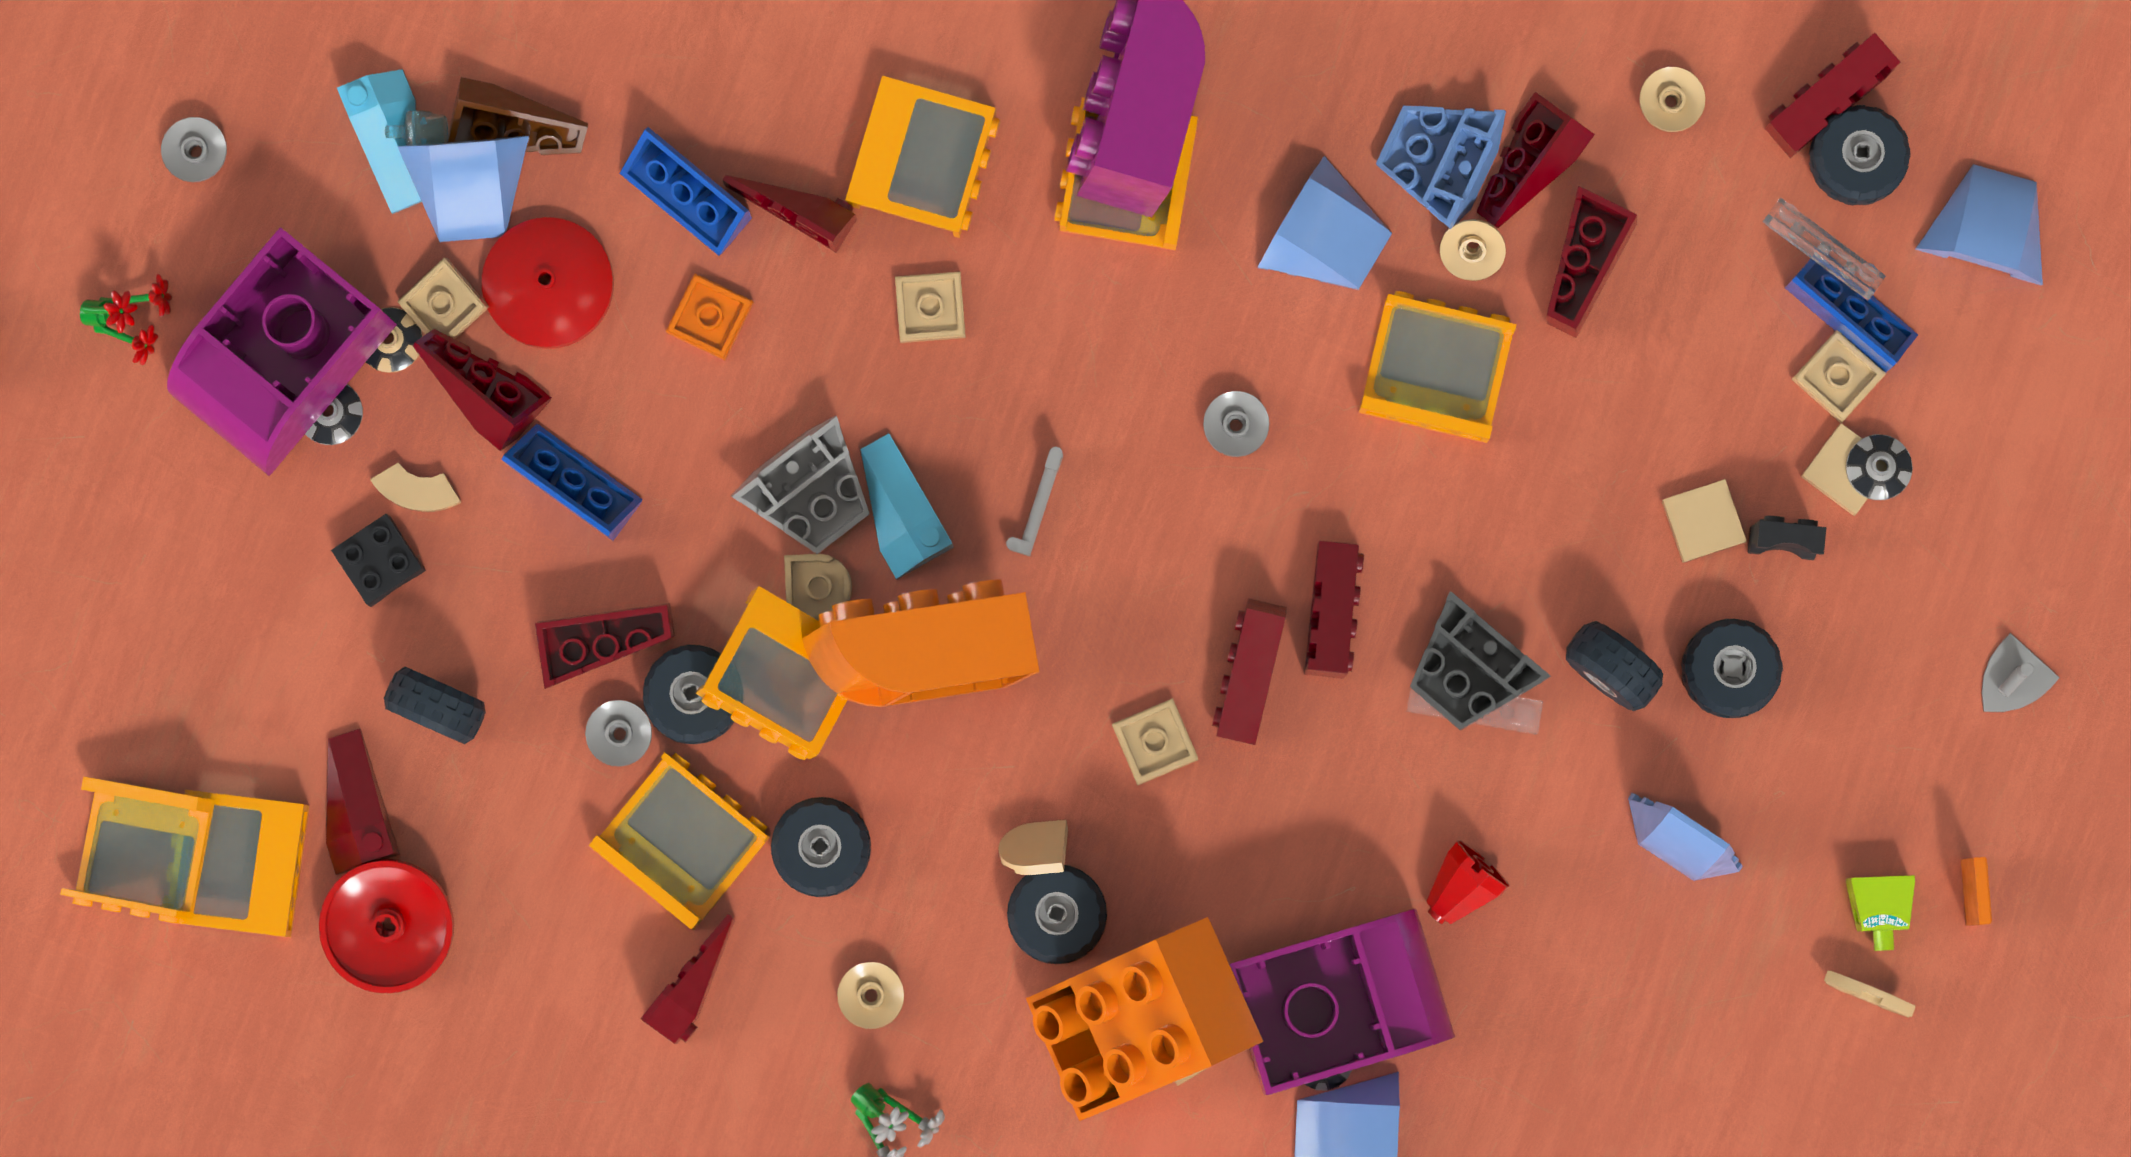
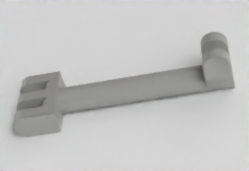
(1051, 468)

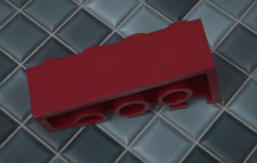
(1251, 671)

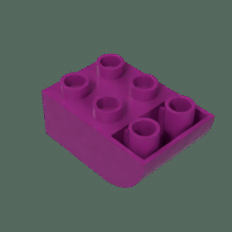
(1141, 105)
(276, 351)
(1343, 1001)

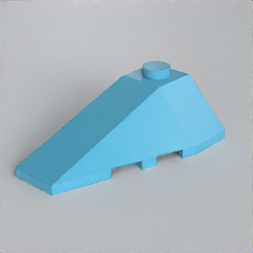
(372, 105)
(903, 517)

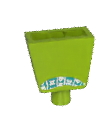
(1881, 906)

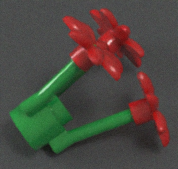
(117, 309)

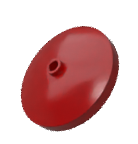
(554, 312)
(362, 946)

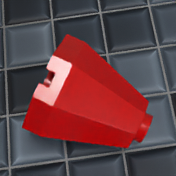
(1463, 884)

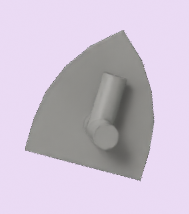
(2014, 677)

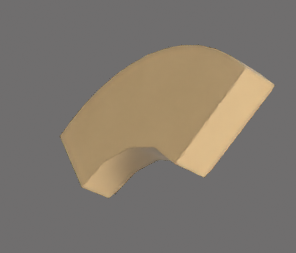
(416, 492)
(1869, 994)

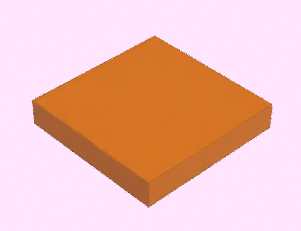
(709, 317)
(1976, 891)

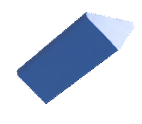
(685, 192)
(1863, 322)
(573, 481)

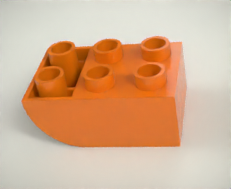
(925, 647)
(1144, 1019)

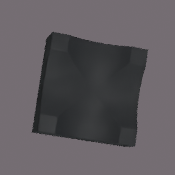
(1801, 538)
(378, 560)

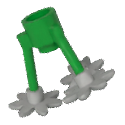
(870, 1104)

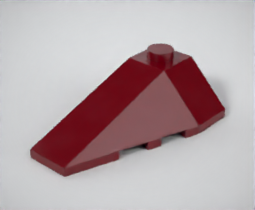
(1540, 151)
(809, 213)
(489, 397)
(356, 813)
(682, 1001)

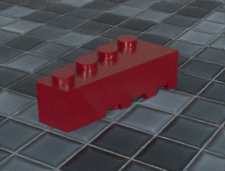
(1837, 90)
(1590, 252)
(1332, 610)
(593, 640)

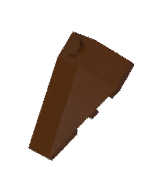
(493, 112)

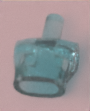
(420, 128)

